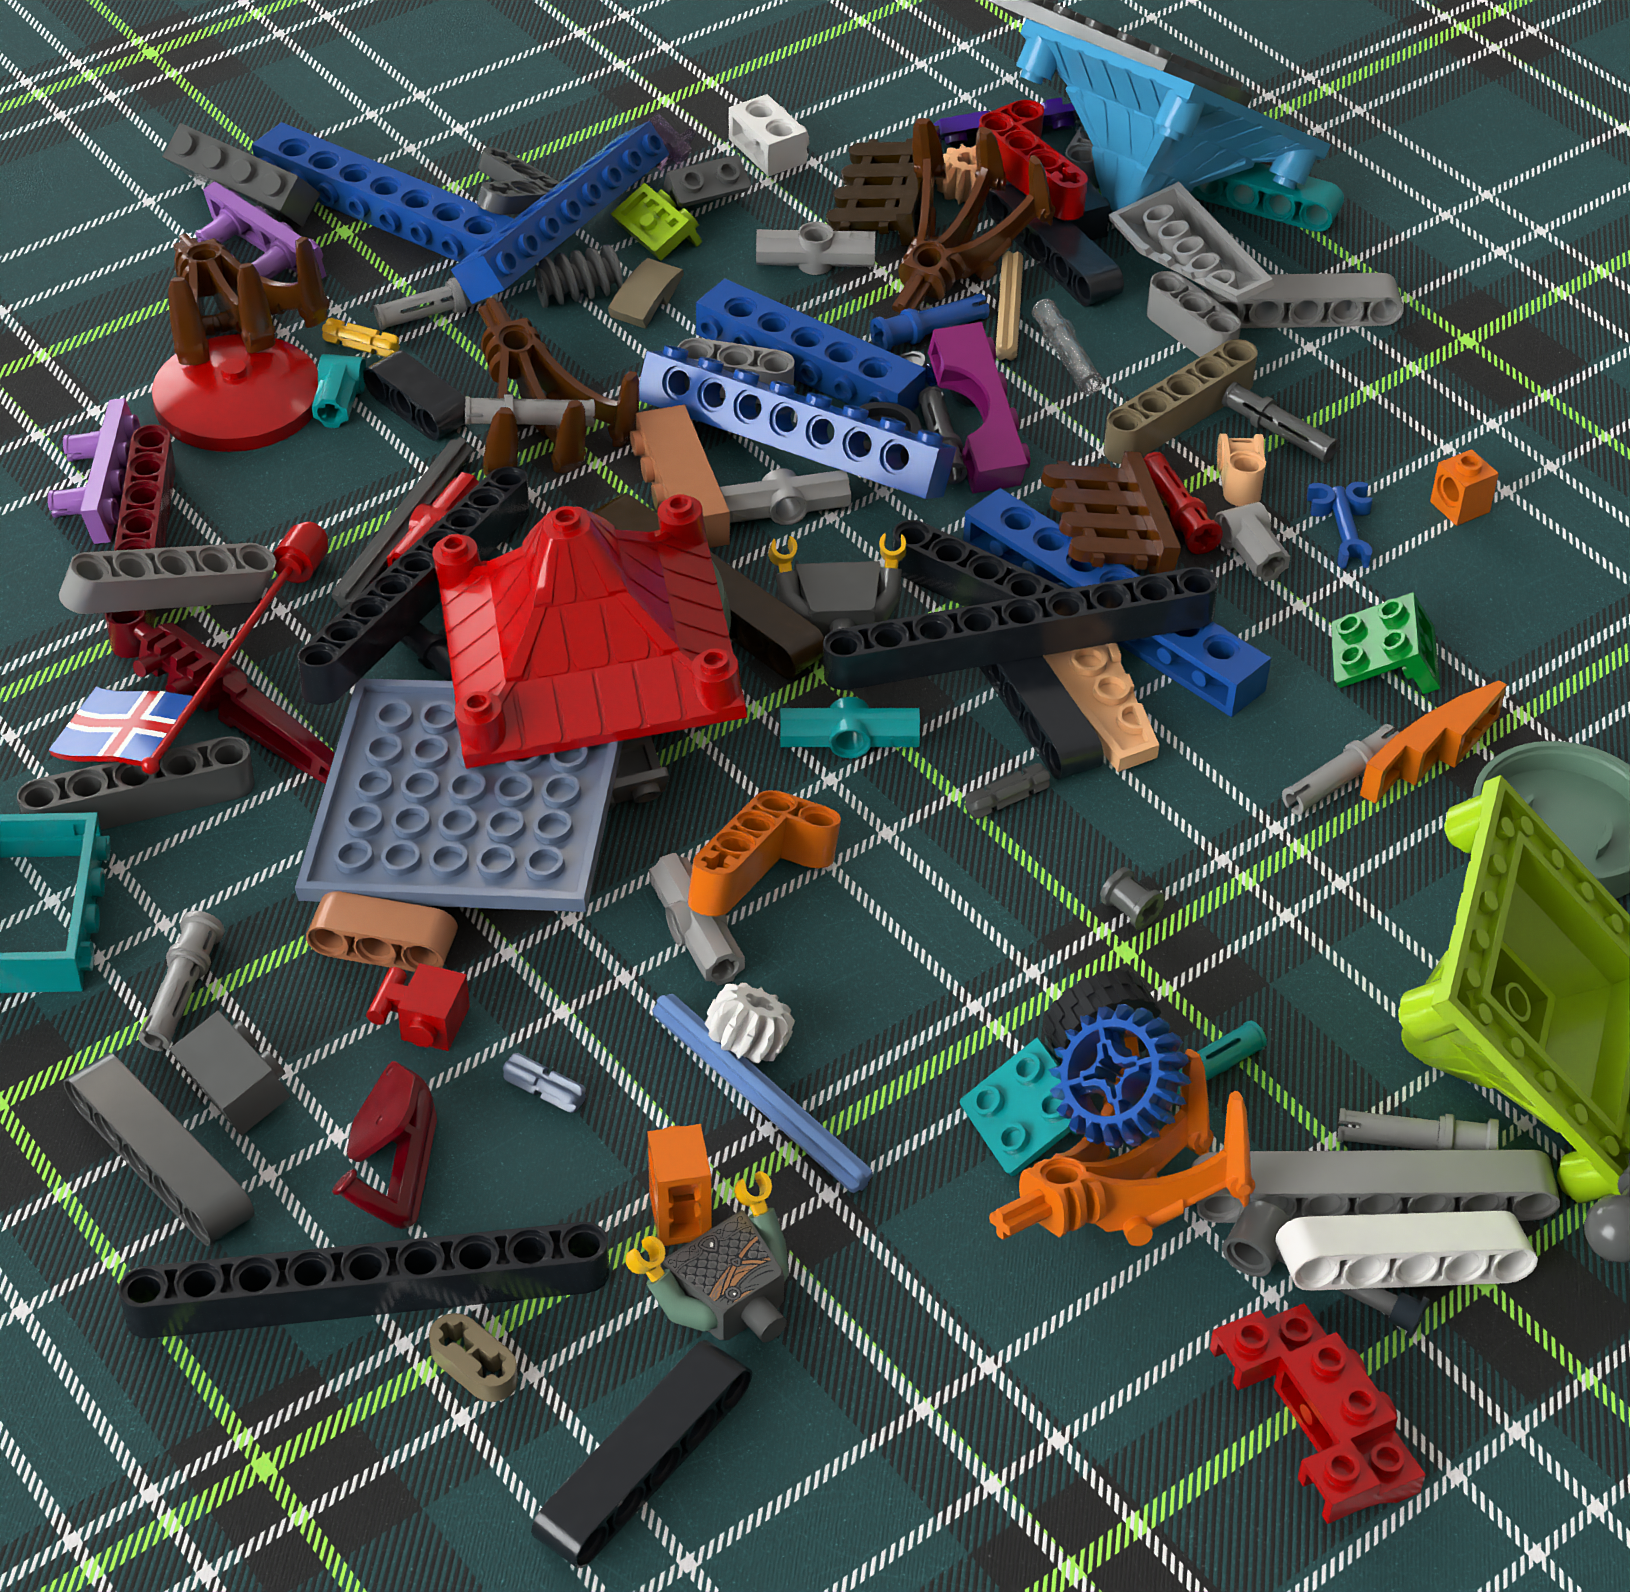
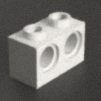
(768, 135)

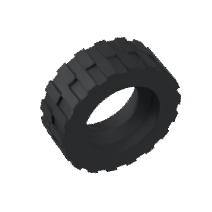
(1093, 992)

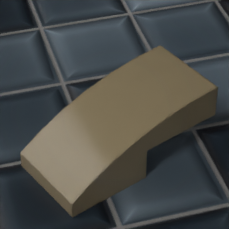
(644, 291)

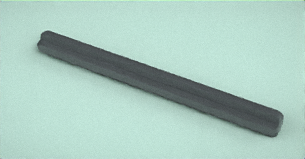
(426, 491)

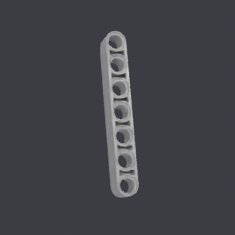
(1393, 1183)

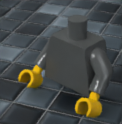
(840, 592)

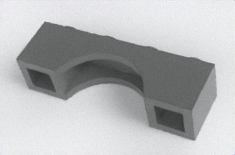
(246, 174)

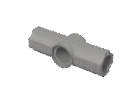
(815, 248)
(787, 496)
(703, 935)

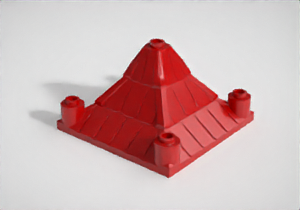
(586, 635)

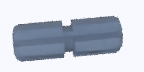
(554, 1086)

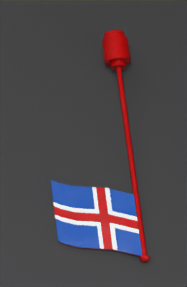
(143, 724)

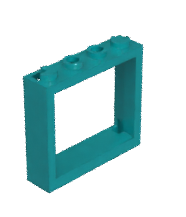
(57, 837)

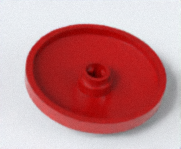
(236, 396)

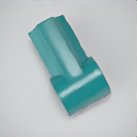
(338, 383)

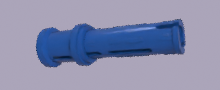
(914, 325)

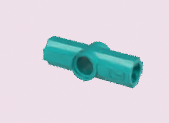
(849, 727)

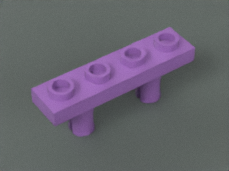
(238, 217)
(102, 494)

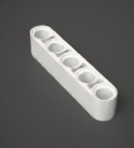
(1405, 1250)

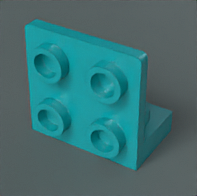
(1017, 1109)

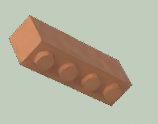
(678, 465)

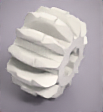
(749, 1022)

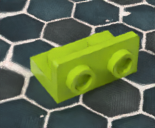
(655, 221)

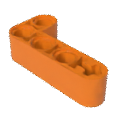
(753, 841)

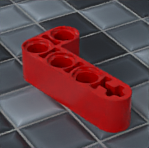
(1019, 137)

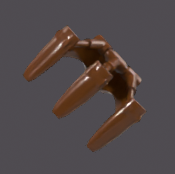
(937, 261)
(241, 296)
(517, 353)

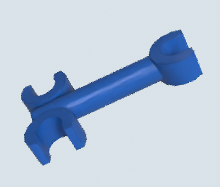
(1344, 504)

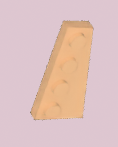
(1108, 702)

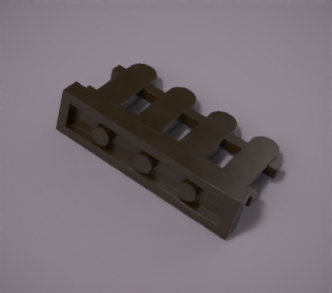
(879, 190)

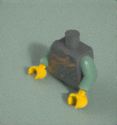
(726, 1275)

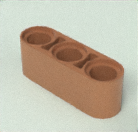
(381, 931)

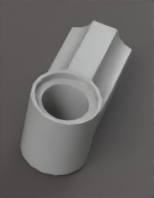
(1250, 533)

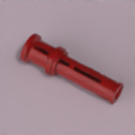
(1186, 512)

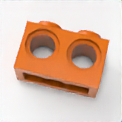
(679, 1183)

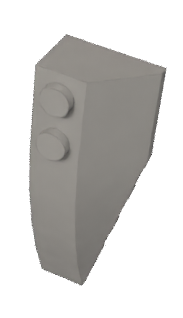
(1188, 239)

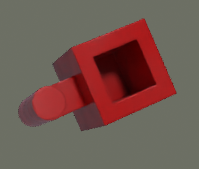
(427, 1008)

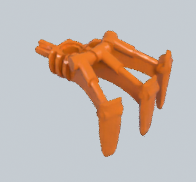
(1125, 1190)

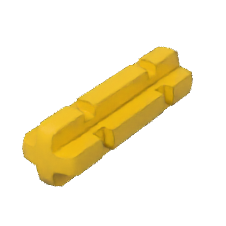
(360, 337)

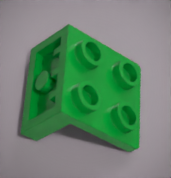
(1386, 639)

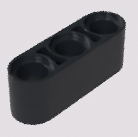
(416, 394)

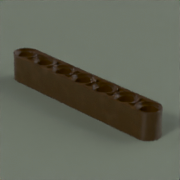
(758, 619)

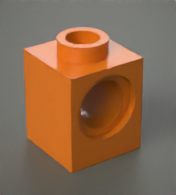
(1464, 487)

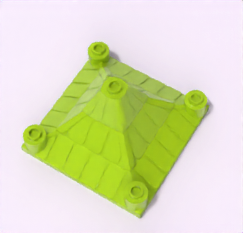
(1534, 987)

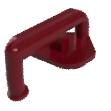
(400, 1112)

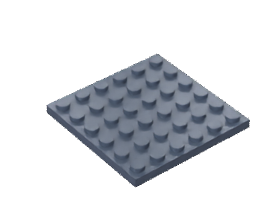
(426, 831)

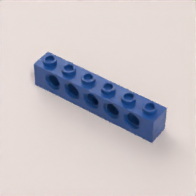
(821, 353)

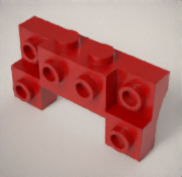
(1333, 1402)

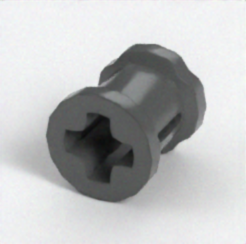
(1132, 898)

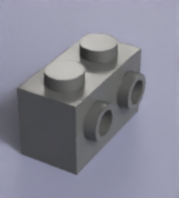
(231, 1072)

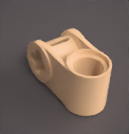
(1241, 468)

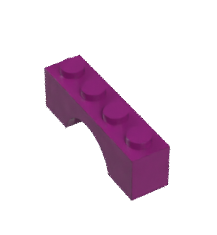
(966, 363)

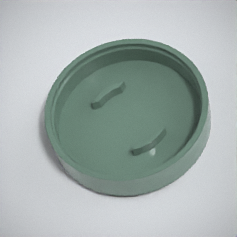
(1580, 798)

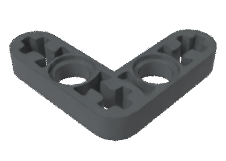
(516, 183)

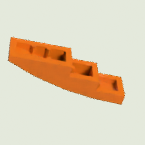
(1438, 735)

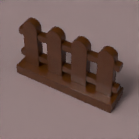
(1113, 514)

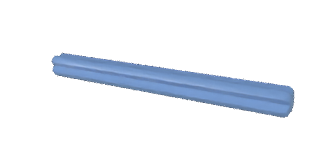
(764, 1095)

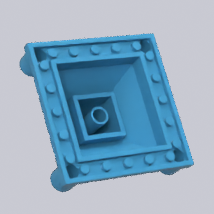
(1158, 127)

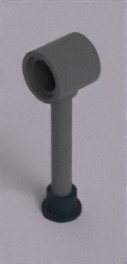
(1254, 1251)

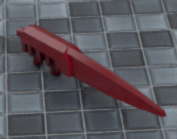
(238, 703)

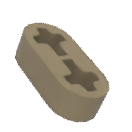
(466, 1364)

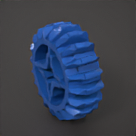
(1105, 1042)

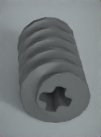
(578, 274)

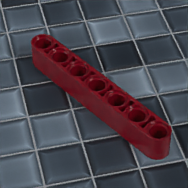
(142, 520)

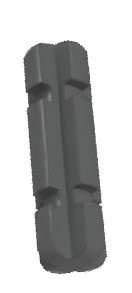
(1007, 790)

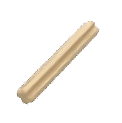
(1009, 305)

